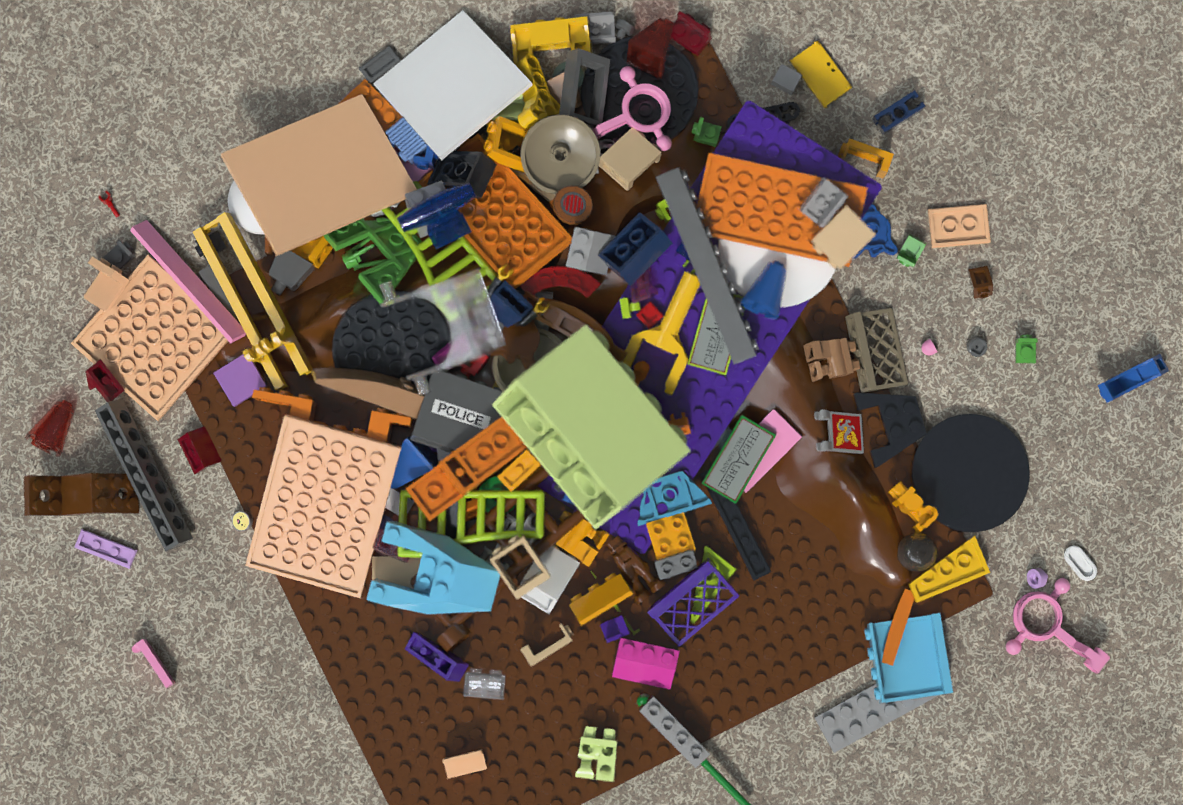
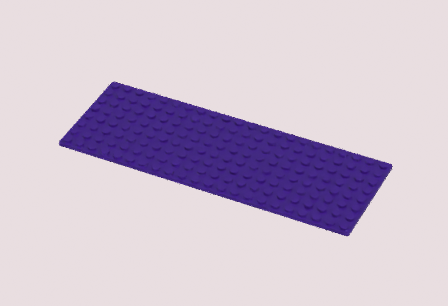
(704, 395)

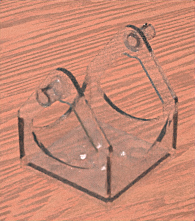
(469, 316)

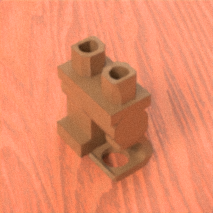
(837, 355)

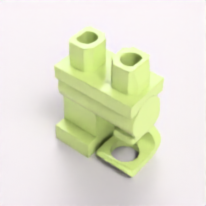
(599, 749)

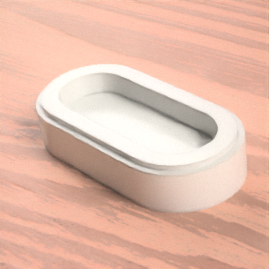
(1080, 563)

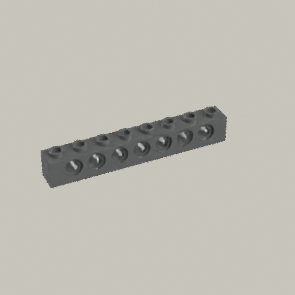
(144, 474)

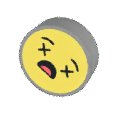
(242, 520)

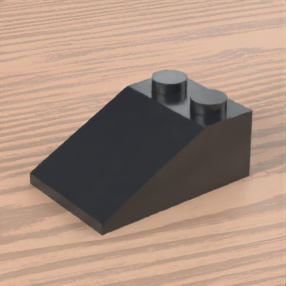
(463, 168)

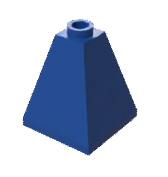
(413, 462)

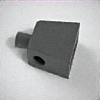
(289, 271)

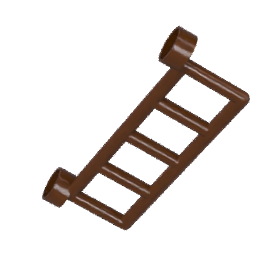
(456, 630)

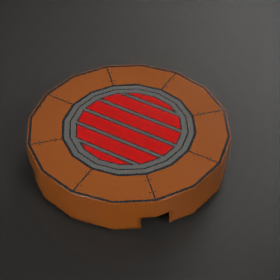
(572, 205)

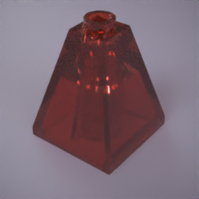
(650, 47)

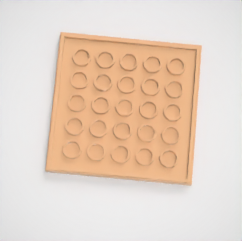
(152, 339)

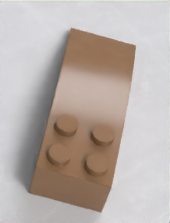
(373, 387)

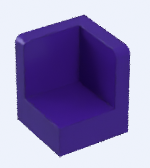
(614, 629)

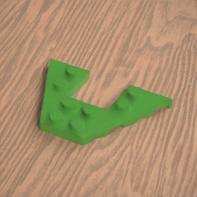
(388, 241)

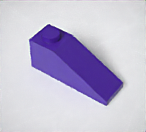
(435, 657)

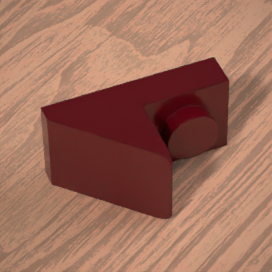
(102, 379)

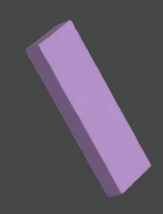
(105, 548)

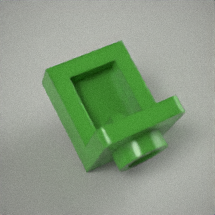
(911, 251)

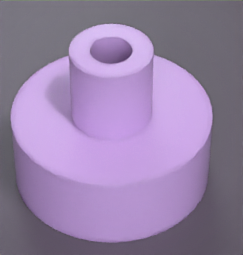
(1037, 578)

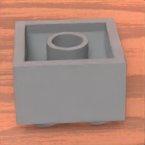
(585, 249)

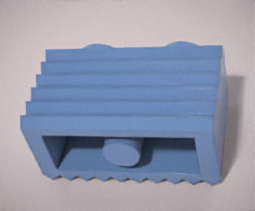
(406, 140)

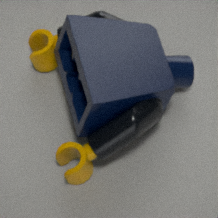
(510, 305)

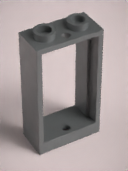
(570, 84)

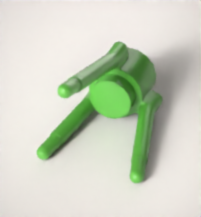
(352, 256)

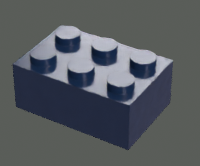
(635, 249)

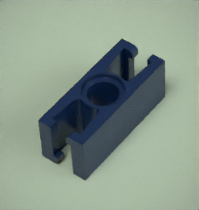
(896, 121)

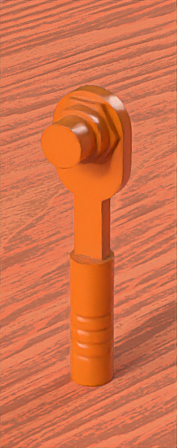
(640, 371)

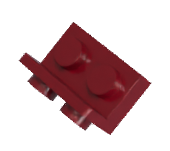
(691, 33)

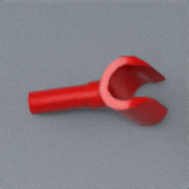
(108, 202)

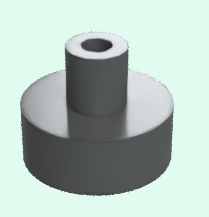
(624, 28)

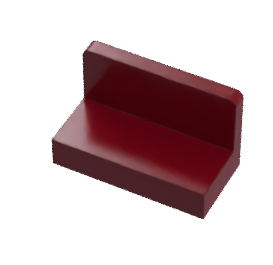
(199, 449)

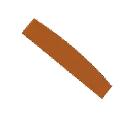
(897, 627)

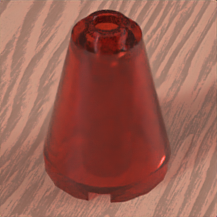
(52, 428)

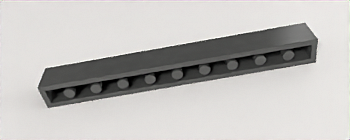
(707, 265)

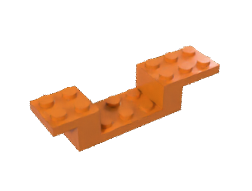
(304, 407)
(466, 468)

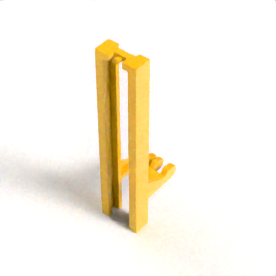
(284, 334)

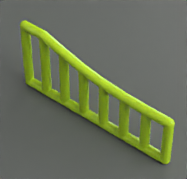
(427, 265)
(480, 535)

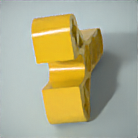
(537, 98)

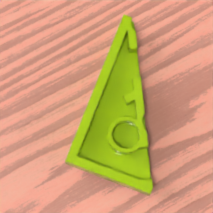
(724, 568)

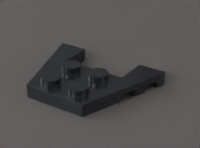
(900, 421)

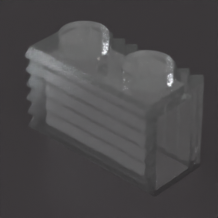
(484, 684)

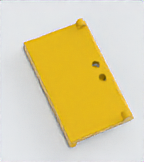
(818, 76)

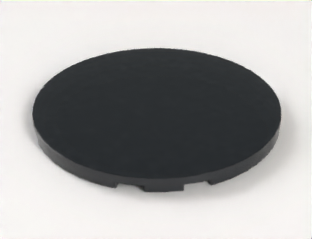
(678, 83)
(389, 338)
(971, 472)

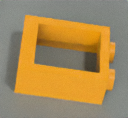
(492, 143)

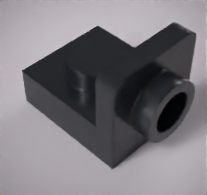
(217, 242)

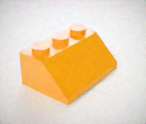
(600, 598)

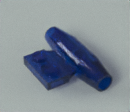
(440, 215)

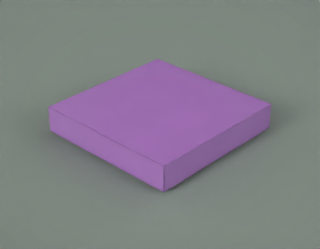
(239, 380)

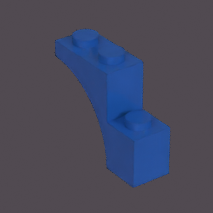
(1133, 378)

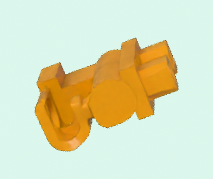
(912, 505)
(574, 542)

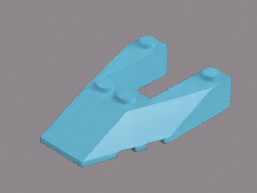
(447, 578)

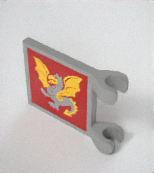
(843, 431)

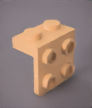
(106, 286)

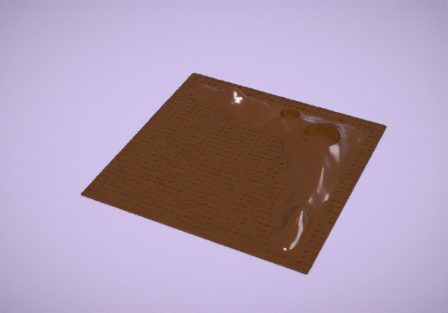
(814, 515)

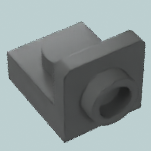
(120, 254)

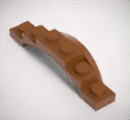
(570, 319)

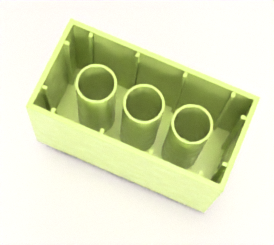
(591, 425)

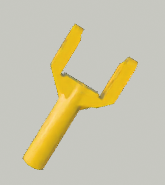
(666, 334)

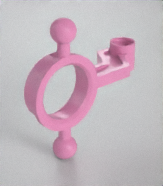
(628, 74)
(1094, 658)

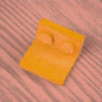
(670, 536)

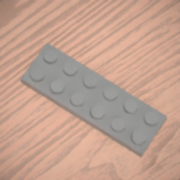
(861, 716)

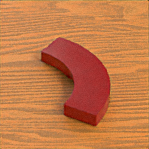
(561, 277)

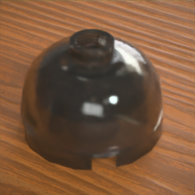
(917, 552)

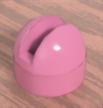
(928, 347)

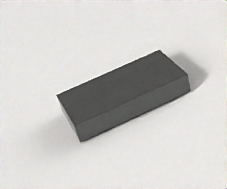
(379, 65)

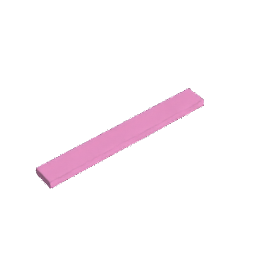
(188, 281)

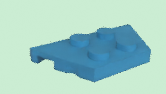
(688, 497)

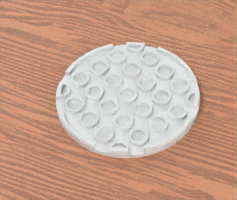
(803, 277)

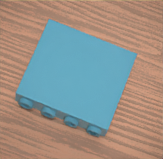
(920, 662)

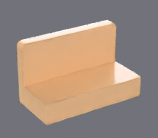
(465, 763)

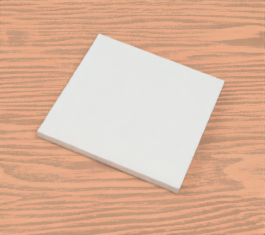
(452, 84)

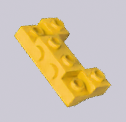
(550, 35)

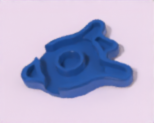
(882, 240)

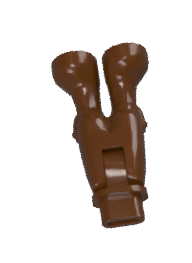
(631, 566)

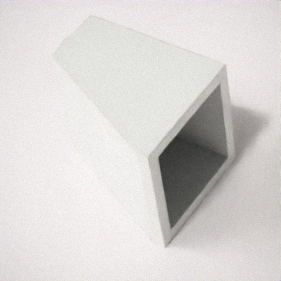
(561, 569)

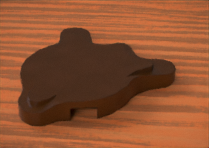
(520, 344)

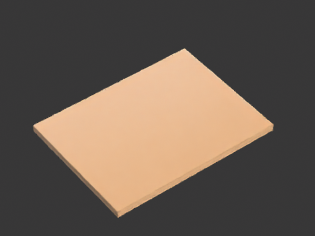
(318, 174)
(323, 505)

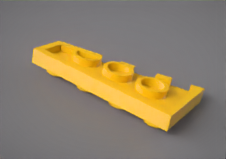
(955, 569)

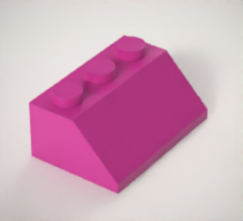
(645, 663)

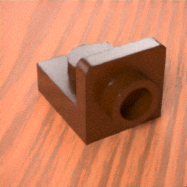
(981, 282)

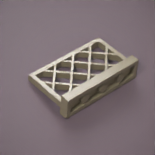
(857, 333)

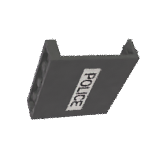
(454, 411)

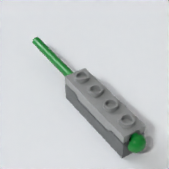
(683, 741)

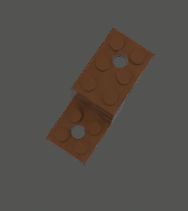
(79, 495)

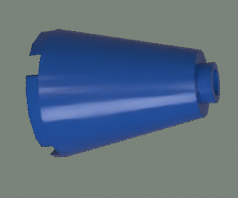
(767, 291)

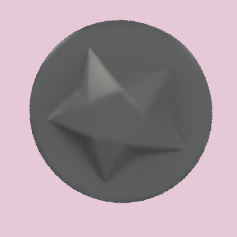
(977, 346)

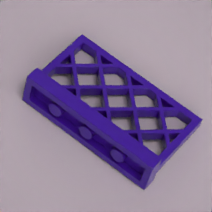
(681, 589)

